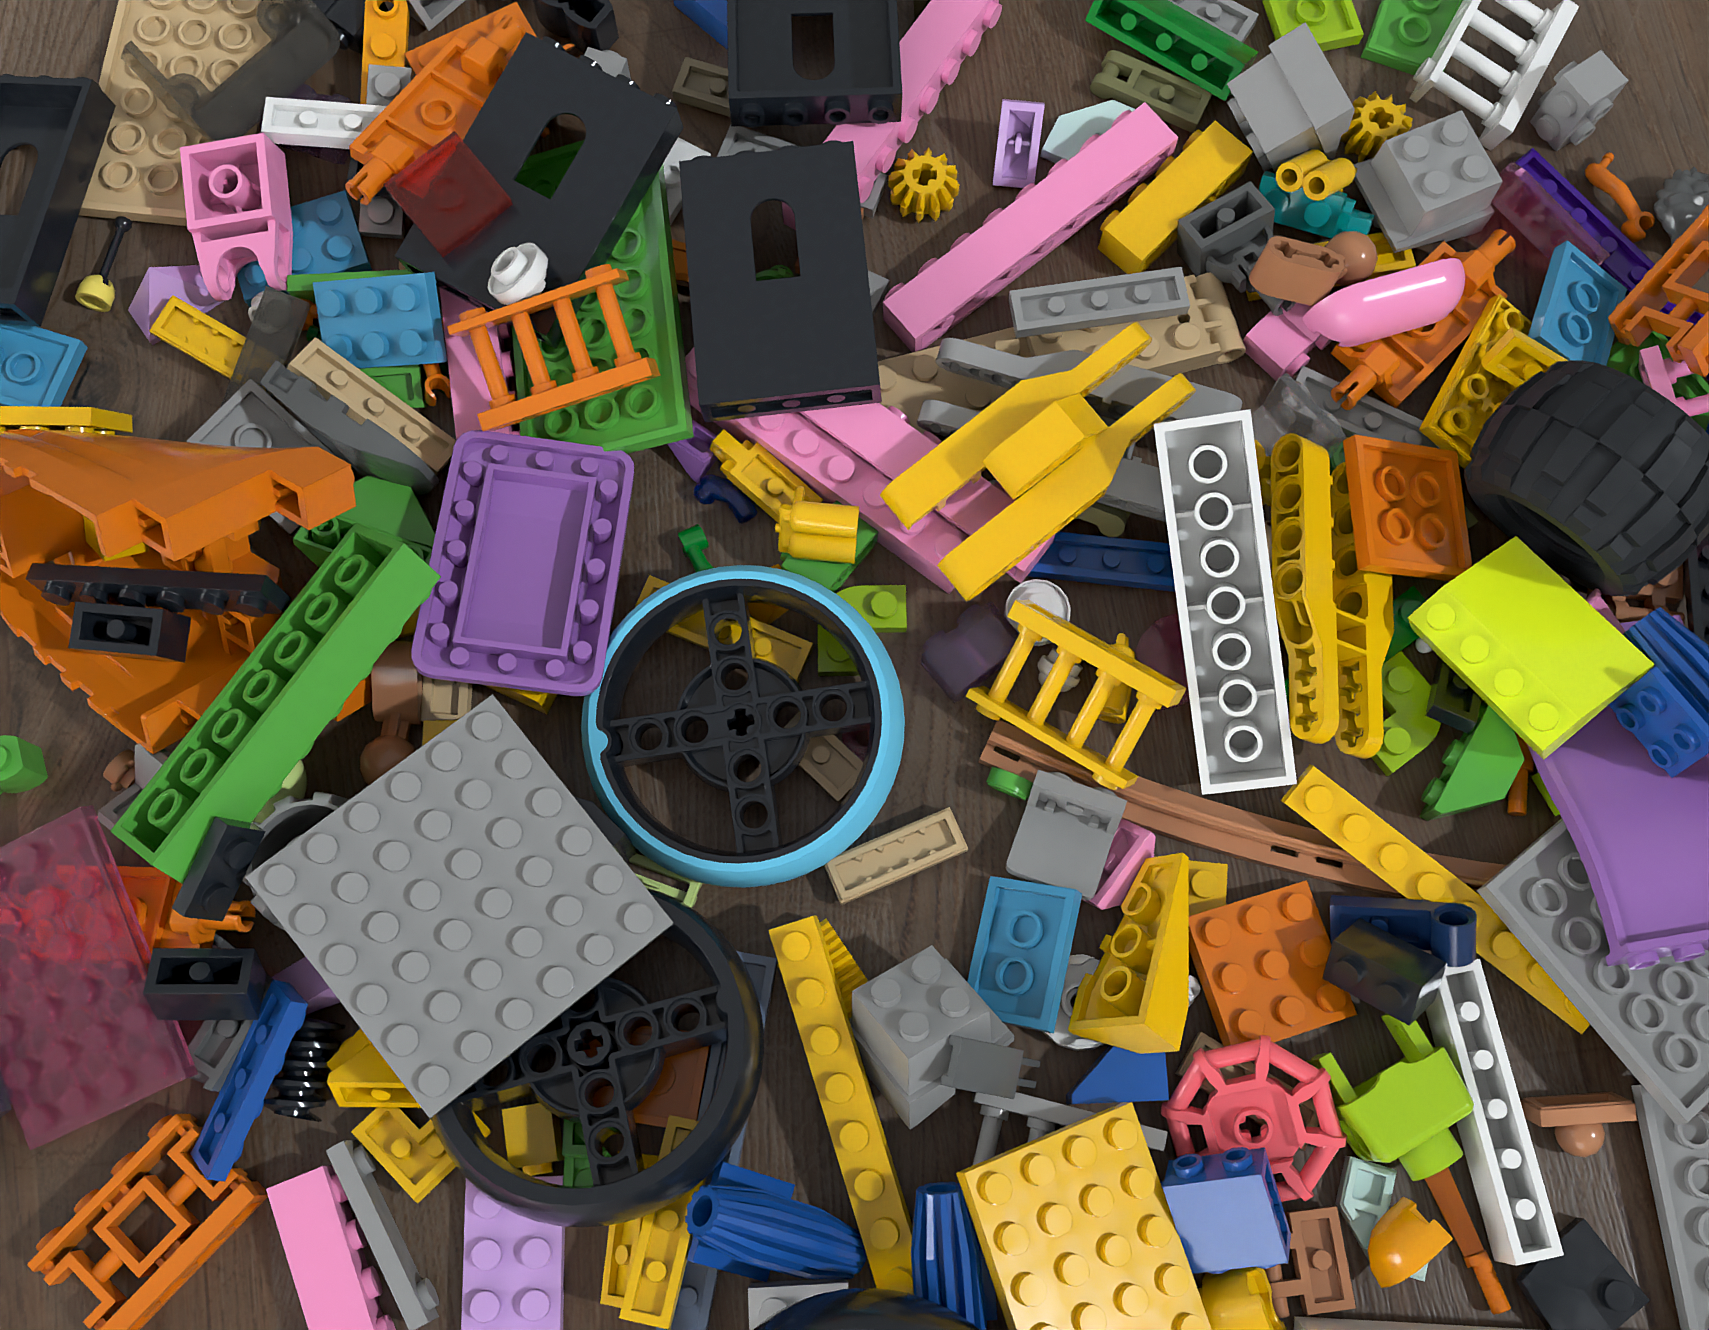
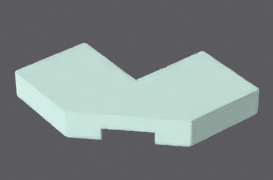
(1077, 127)
(1364, 1198)

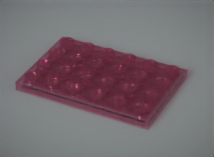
(74, 983)

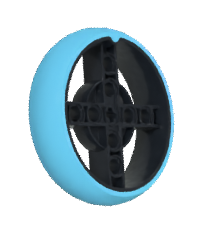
(616, 742)

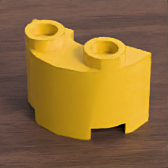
(1239, 1300)

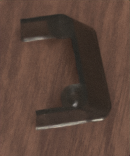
(298, 48)

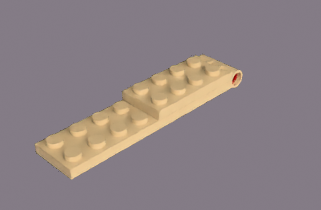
(1178, 345)

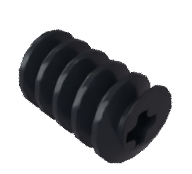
(302, 1071)

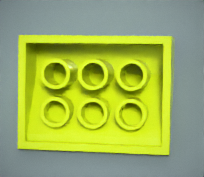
(1529, 645)

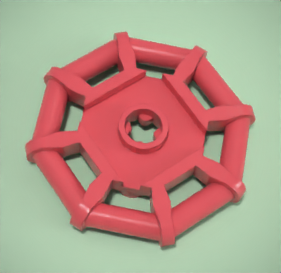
(1266, 1100)

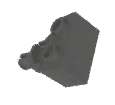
(1229, 239)

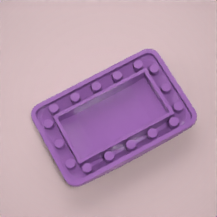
(525, 564)

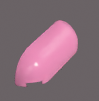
(1389, 303)

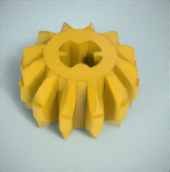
(1373, 124)
(908, 181)

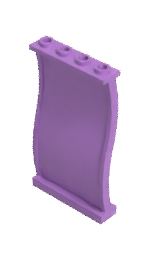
(1637, 839)

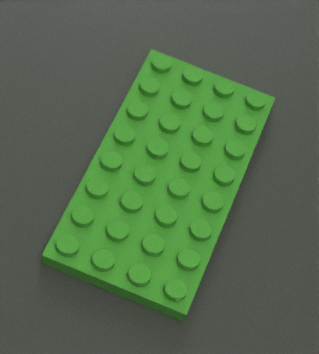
(646, 412)

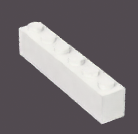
(1496, 1130)

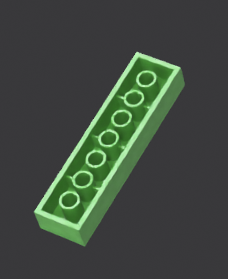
(279, 698)

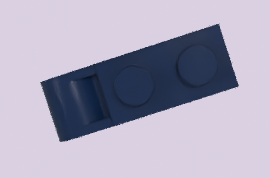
(1431, 926)

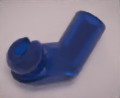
(722, 489)

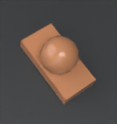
(1579, 1118)

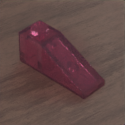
(1541, 216)

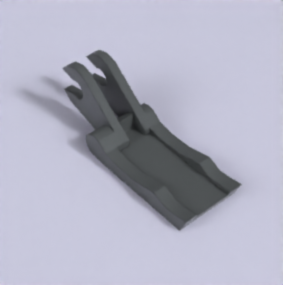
(986, 1068)

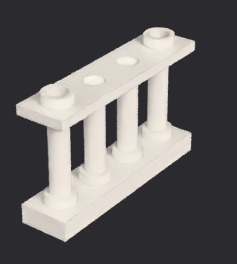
(1514, 86)

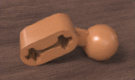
(1309, 271)
(397, 704)

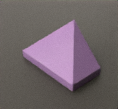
(1018, 143)
(160, 285)

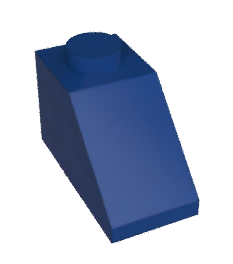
(1122, 1077)

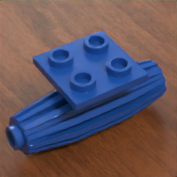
(1671, 701)
(753, 1226)
(948, 1255)

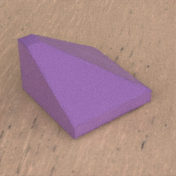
(695, 452)

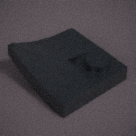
(1583, 1286)

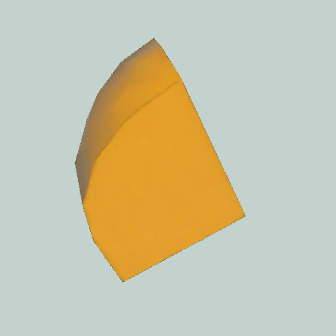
(1403, 1243)

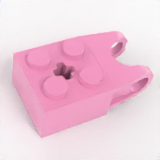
(238, 210)

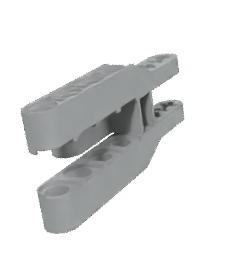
(1135, 484)

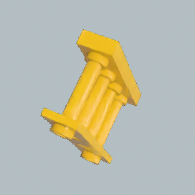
(1113, 669)

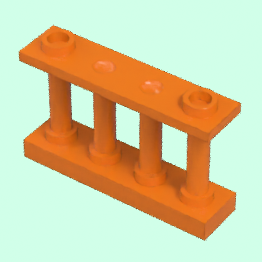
(587, 379)

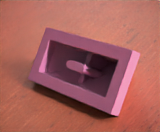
(1126, 855)

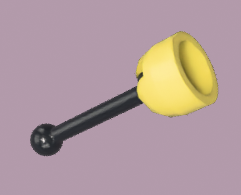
(96, 290)

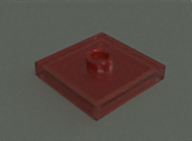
(448, 194)

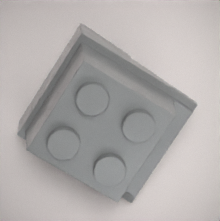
(1291, 102)
(1430, 184)
(906, 1027)

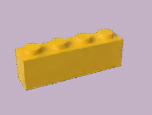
(1181, 186)

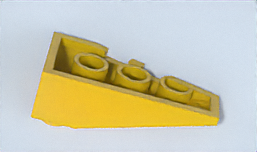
(1143, 978)

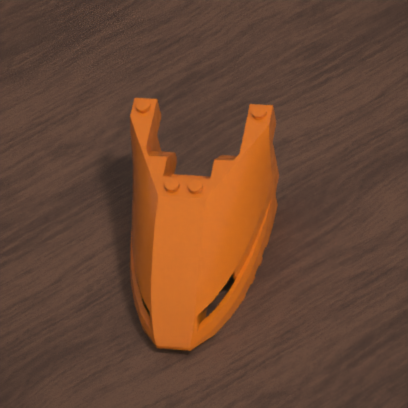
(193, 513)

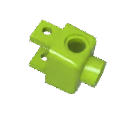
(1403, 1107)

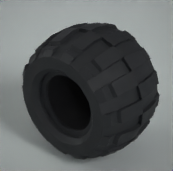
(1594, 476)

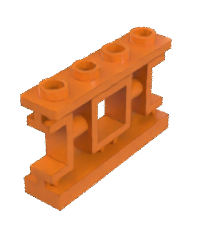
(1673, 282)
(174, 1255)

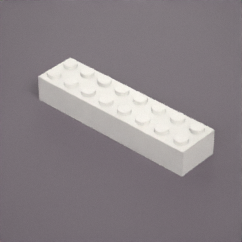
(1225, 601)

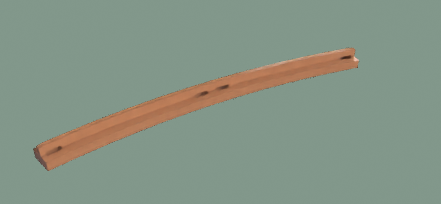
(1213, 823)

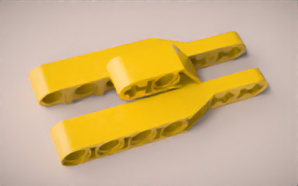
(1020, 443)
(1324, 606)

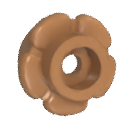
(121, 770)

